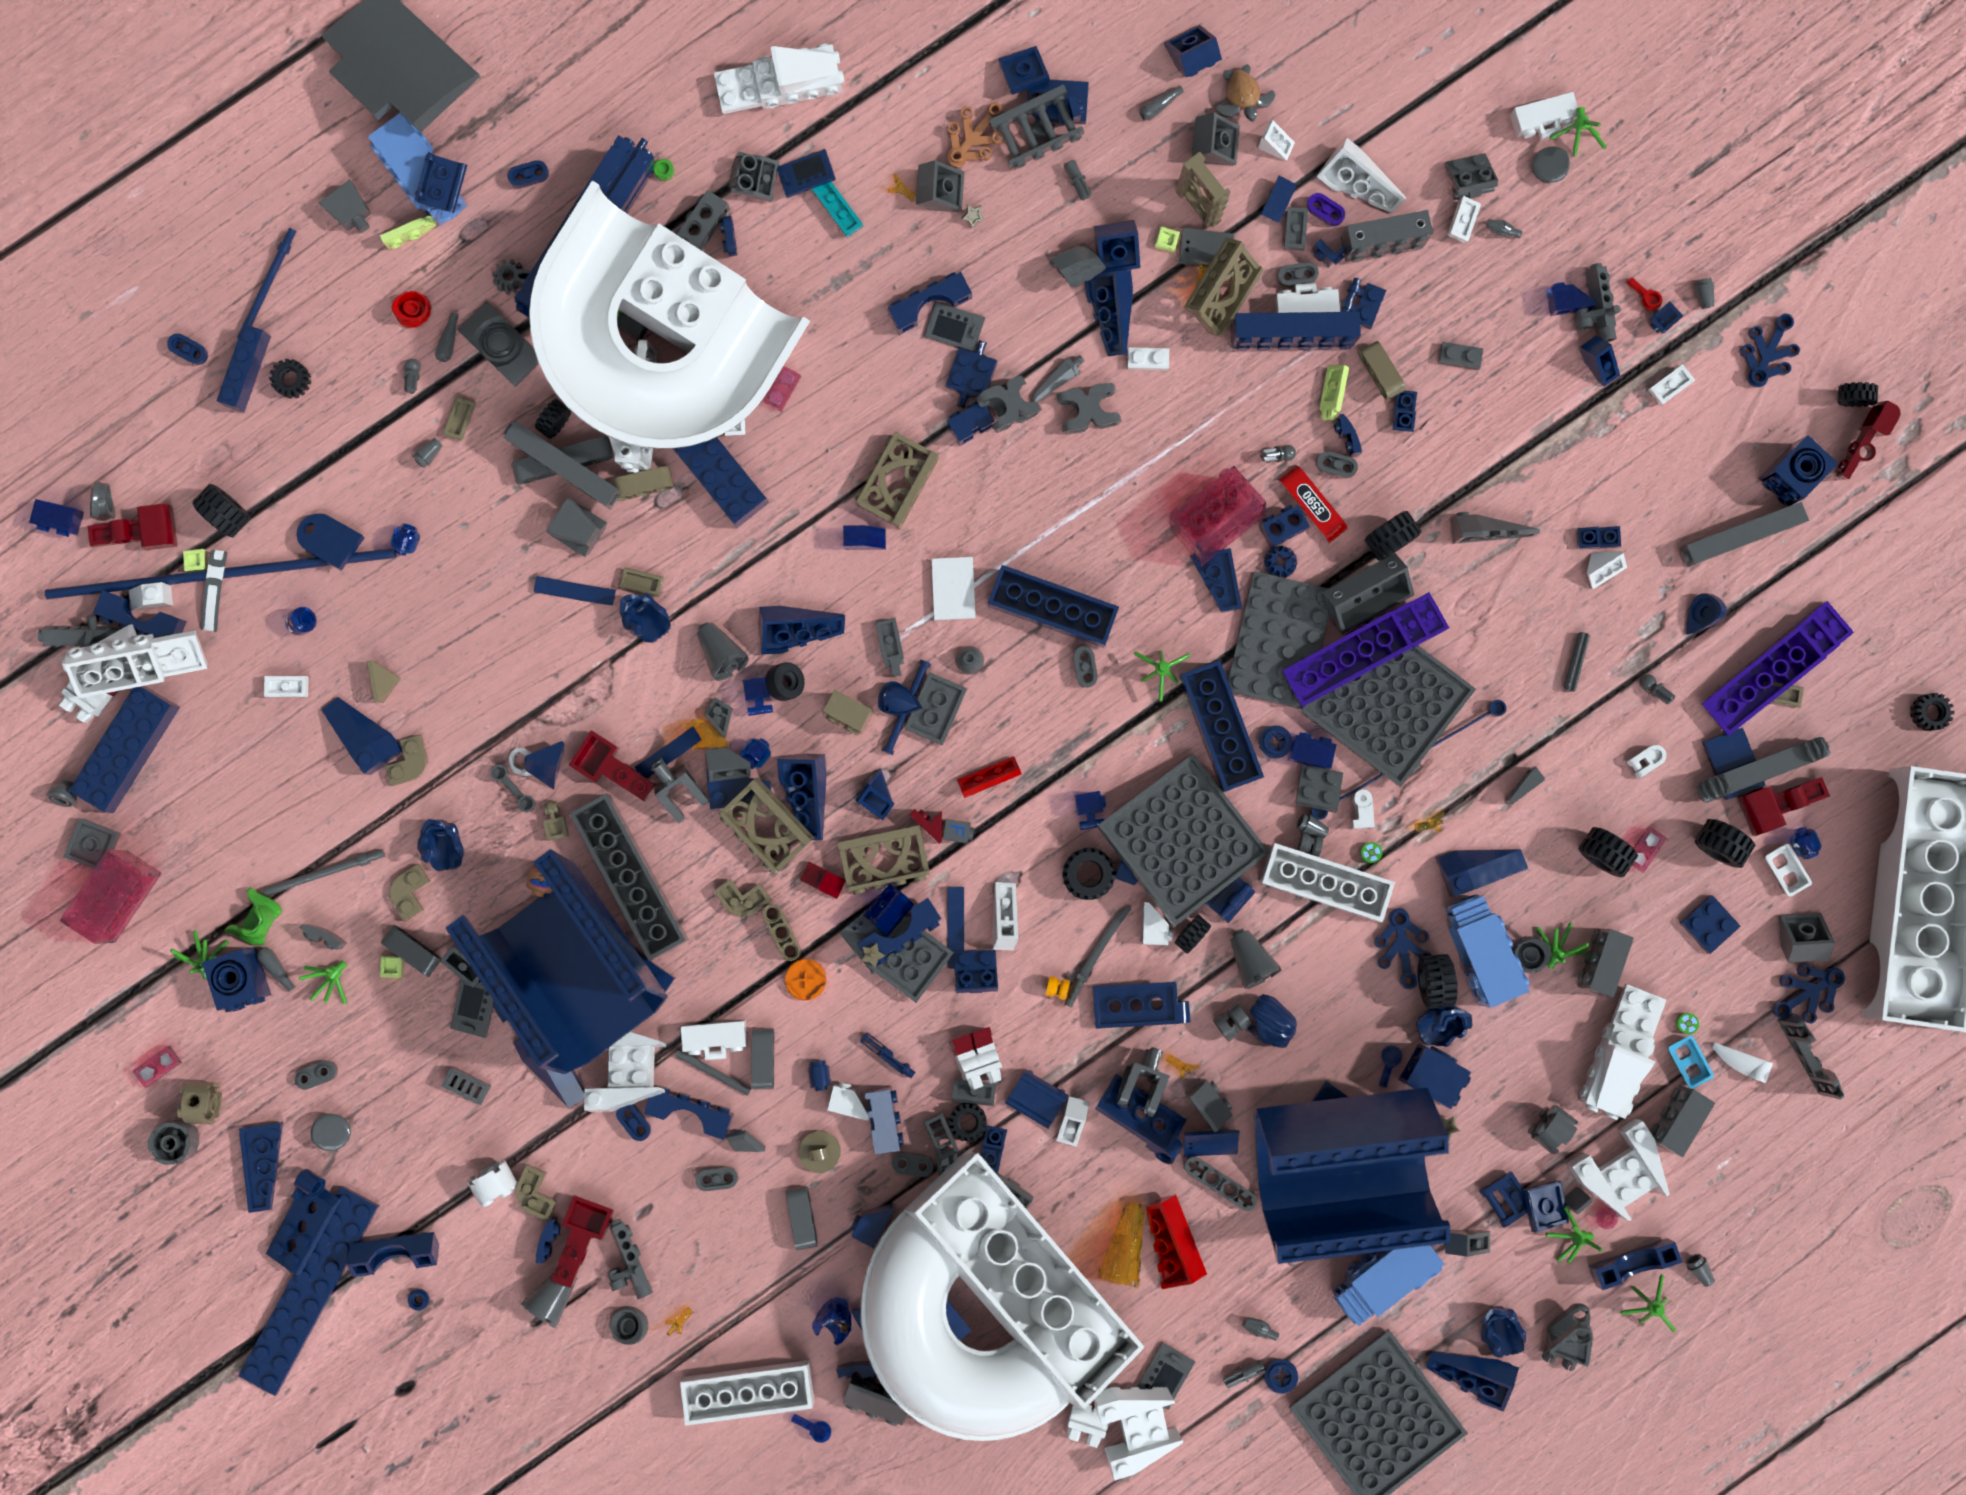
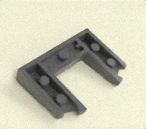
(1800, 1039)

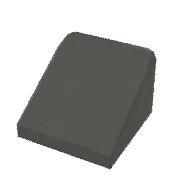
(1040, 133)
(1577, 1200)

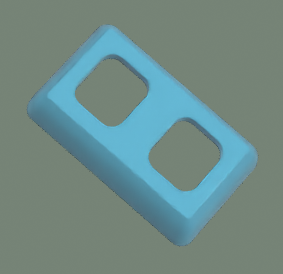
(1695, 1057)

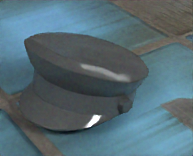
(1551, 164)
(101, 500)
(1532, 953)
(330, 1132)
(629, 1325)

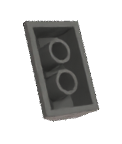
(873, 1400)

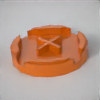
(805, 979)

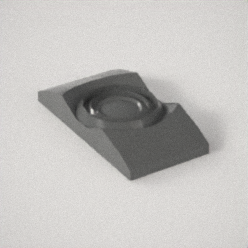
(500, 344)

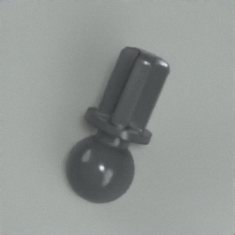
(411, 375)
(1278, 454)
(1649, 683)

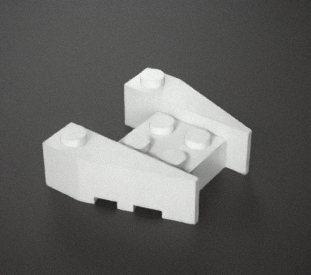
(628, 1075)
(1627, 1174)
(1141, 1424)

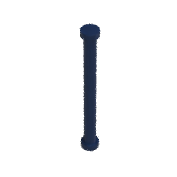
(924, 665)

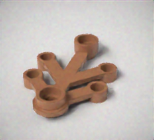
(973, 138)

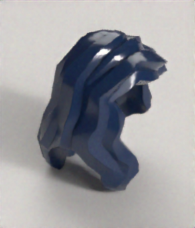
(644, 617)
(440, 845)
(1273, 1022)
(1443, 1025)
(1502, 1332)

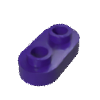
(1326, 208)

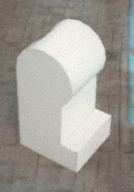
(1364, 810)

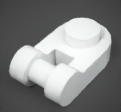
(1653, 756)

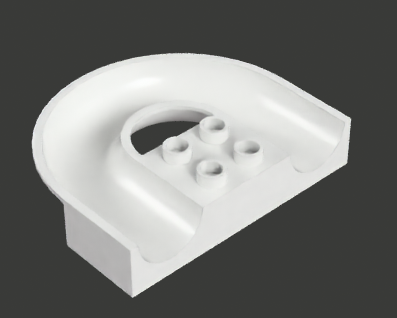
(618, 263)
(1923, 904)
(1061, 1328)

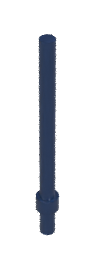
(283, 249)

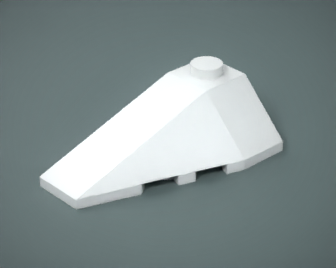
(1360, 177)

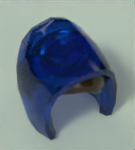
(836, 1317)

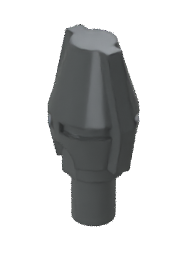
(1503, 228)
(1259, 1328)

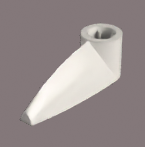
(1744, 1063)

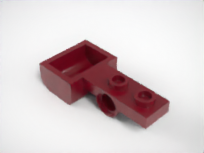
(1878, 423)
(153, 528)
(597, 759)
(1766, 810)
(585, 1221)

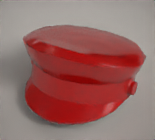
(411, 309)

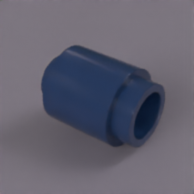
(819, 1075)

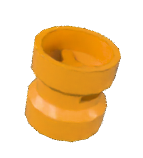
(1052, 987)

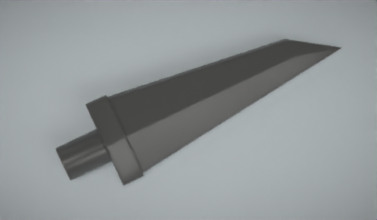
(1065, 372)

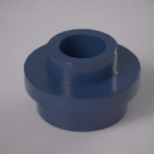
(412, 1299)

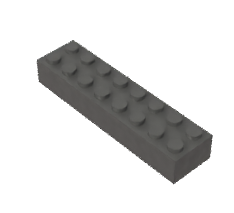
(629, 876)

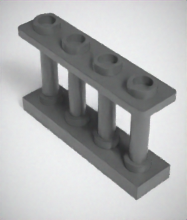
(1020, 115)

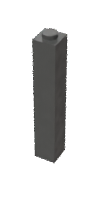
(561, 464)
(1744, 534)

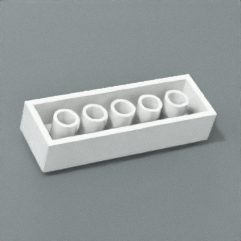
(1327, 882)
(747, 1392)

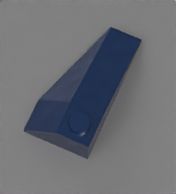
(1112, 302)
(789, 626)
(805, 789)
(1473, 869)

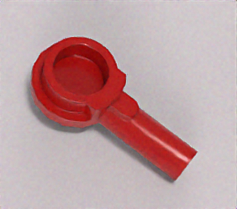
(1650, 300)

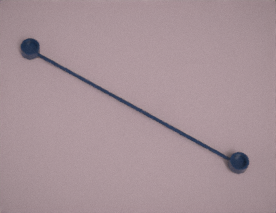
(1495, 708)

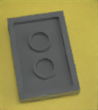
(940, 705)

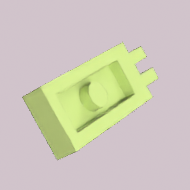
(409, 231)
(1333, 391)

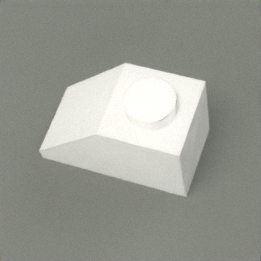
(150, 596)
(1154, 927)
(847, 1102)
(1072, 1121)

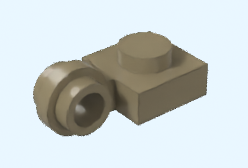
(556, 826)

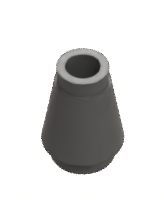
(1705, 292)
(427, 452)
(1312, 826)
(1700, 1269)

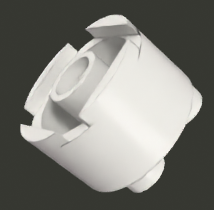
(492, 1182)

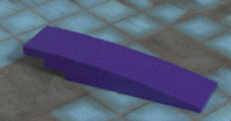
(1365, 649)
(1781, 662)

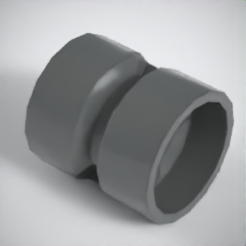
(1238, 1017)

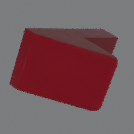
(934, 828)
(823, 880)

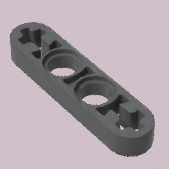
(1221, 1181)

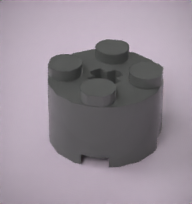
(1553, 1128)
(168, 1152)

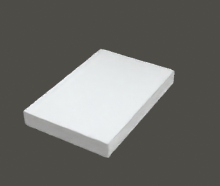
(953, 588)

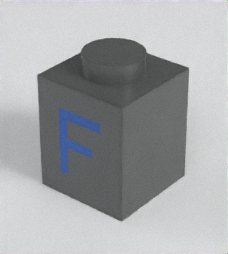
(958, 831)

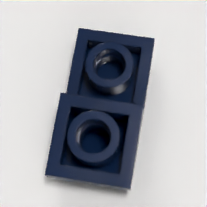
(1279, 198)
(1404, 411)
(1346, 430)
(1599, 537)
(993, 1146)
(548, 1235)
(849, 1370)

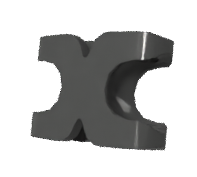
(1008, 404)
(1088, 408)

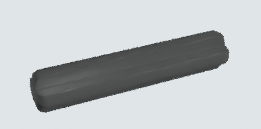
(1577, 662)

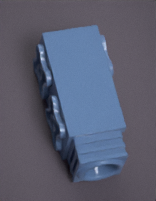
(403, 154)
(1485, 952)
(1384, 1279)

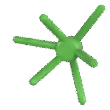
(1580, 124)
(1161, 668)
(1557, 951)
(202, 955)
(332, 975)
(1579, 1238)
(1654, 1307)

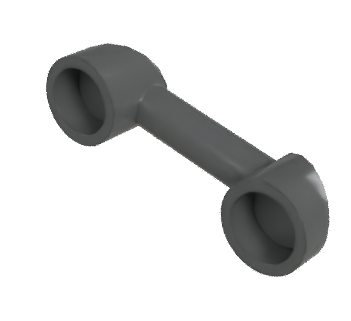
(501, 775)

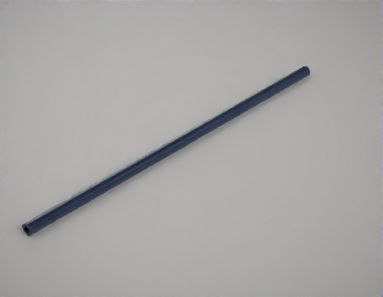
(201, 575)

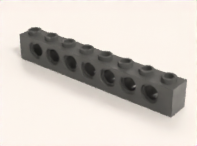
(706, 203)

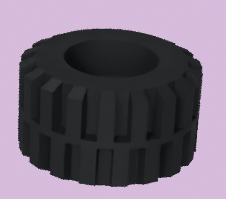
(221, 510)
(1392, 535)
(1725, 843)
(1608, 852)
(1088, 892)
(1437, 981)

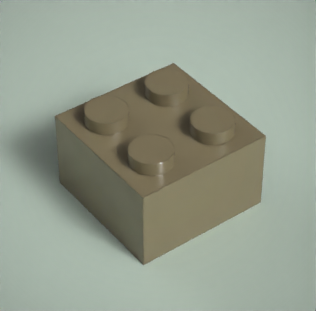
(848, 712)

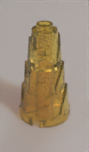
(1123, 1256)

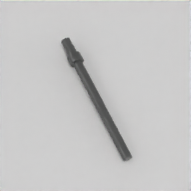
(362, 860)

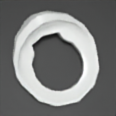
(511, 761)

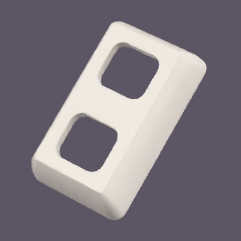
(1793, 865)

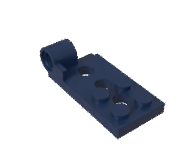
(1171, 1013)
(1162, 1143)
(308, 1190)

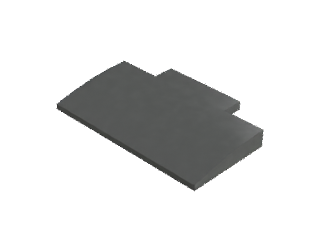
(396, 62)

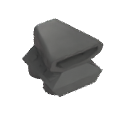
(576, 527)

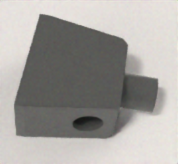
(347, 207)

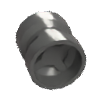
(1310, 844)

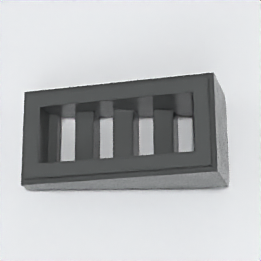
(1528, 782)
(469, 1078)
(940, 1118)

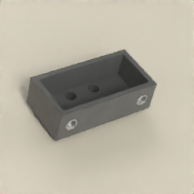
(1386, 236)
(1368, 593)

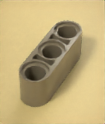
(1382, 370)
(643, 483)
(773, 925)

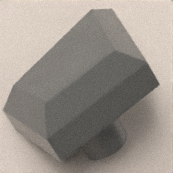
(719, 716)
(744, 1142)

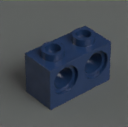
(1286, 530)

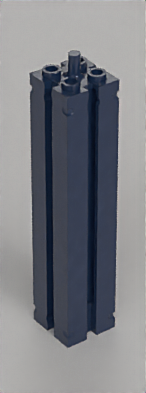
(621, 180)

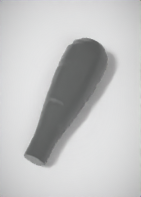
(1157, 105)
(446, 342)
(271, 963)

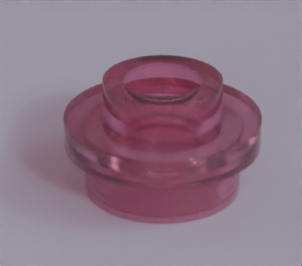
(1601, 1215)

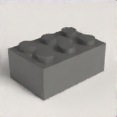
(1605, 962)
(1681, 1120)

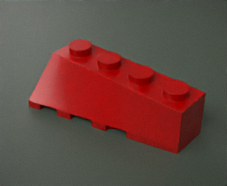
(1175, 1245)

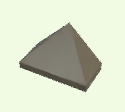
(381, 681)

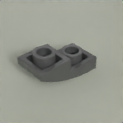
(317, 933)

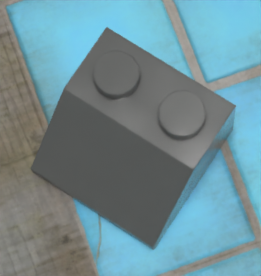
(1216, 139)
(939, 187)
(1805, 937)
(1209, 1104)

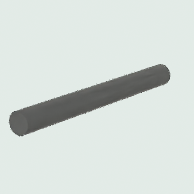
(713, 1072)

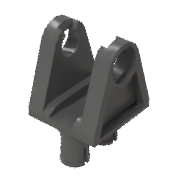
(669, 780)
(1149, 1070)
(1570, 1338)

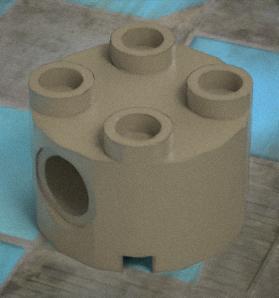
(200, 1102)

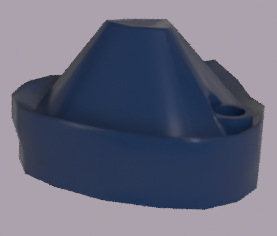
(1705, 612)
(897, 699)

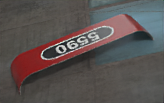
(1313, 503)

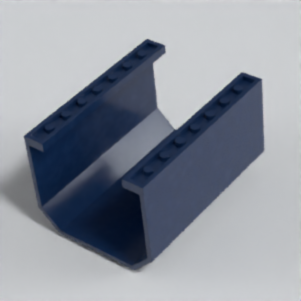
(562, 971)
(1328, 1215)

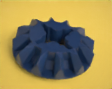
(1277, 570)
(1279, 733)
(1288, 1382)

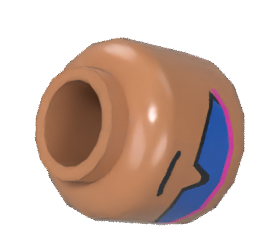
(537, 883)

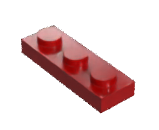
(989, 777)

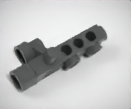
(1604, 311)
(75, 635)
(629, 1254)

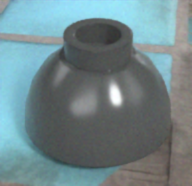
(969, 660)
(60, 794)

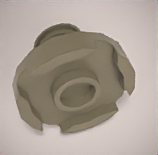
(819, 1151)

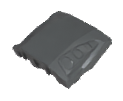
(753, 176)
(1077, 264)

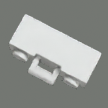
(1543, 114)
(1318, 301)
(723, 1034)

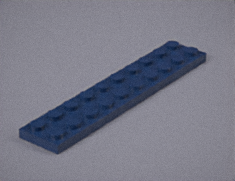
(307, 1295)

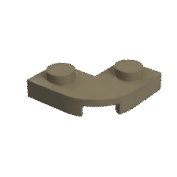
(414, 762)
(402, 891)
(742, 904)
(528, 1195)

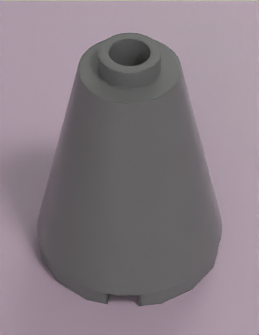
(720, 652)
(1252, 959)
(548, 1301)

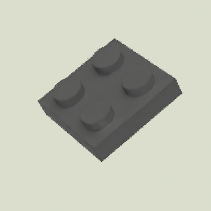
(1319, 788)
(90, 843)

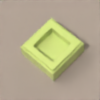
(1167, 239)
(195, 560)
(391, 967)

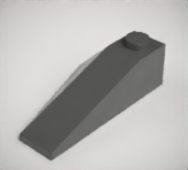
(1480, 528)

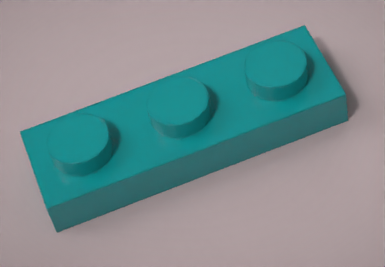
(838, 208)

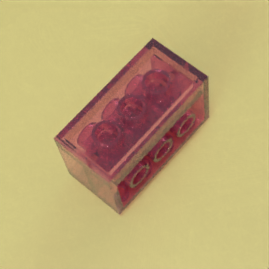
(1217, 515)
(110, 896)

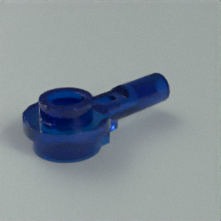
(1391, 1057)
(819, 1431)

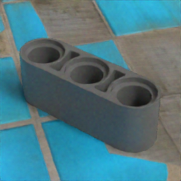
(411, 950)
(762, 1059)
(801, 1218)

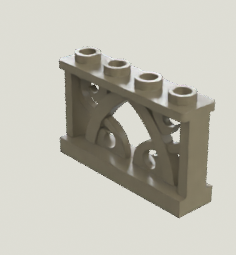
(1197, 175)
(1208, 289)
(900, 508)
(785, 817)
(858, 846)

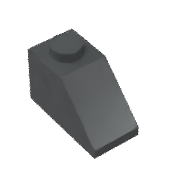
(725, 765)
(459, 965)
(1468, 1243)

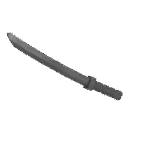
(1082, 977)

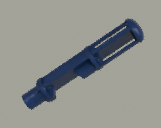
(887, 1055)

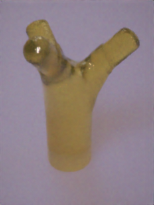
(902, 189)
(1430, 824)
(1181, 1066)
(679, 1321)

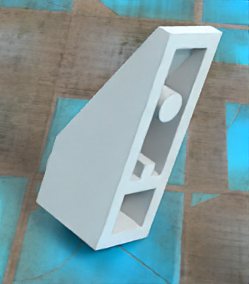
(1005, 917)

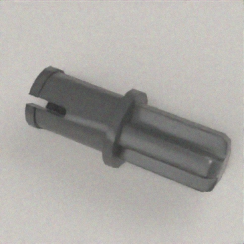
(1077, 179)
(1244, 1374)

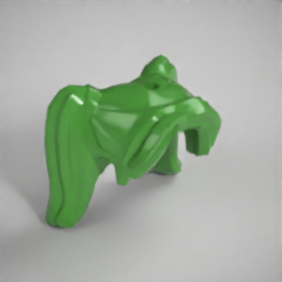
(258, 920)

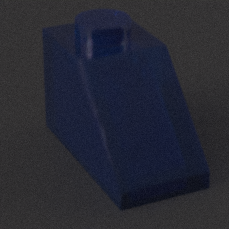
(1567, 299)
(864, 537)

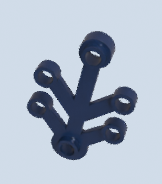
(1768, 352)
(1402, 945)
(1811, 992)

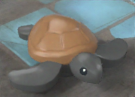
(1244, 94)

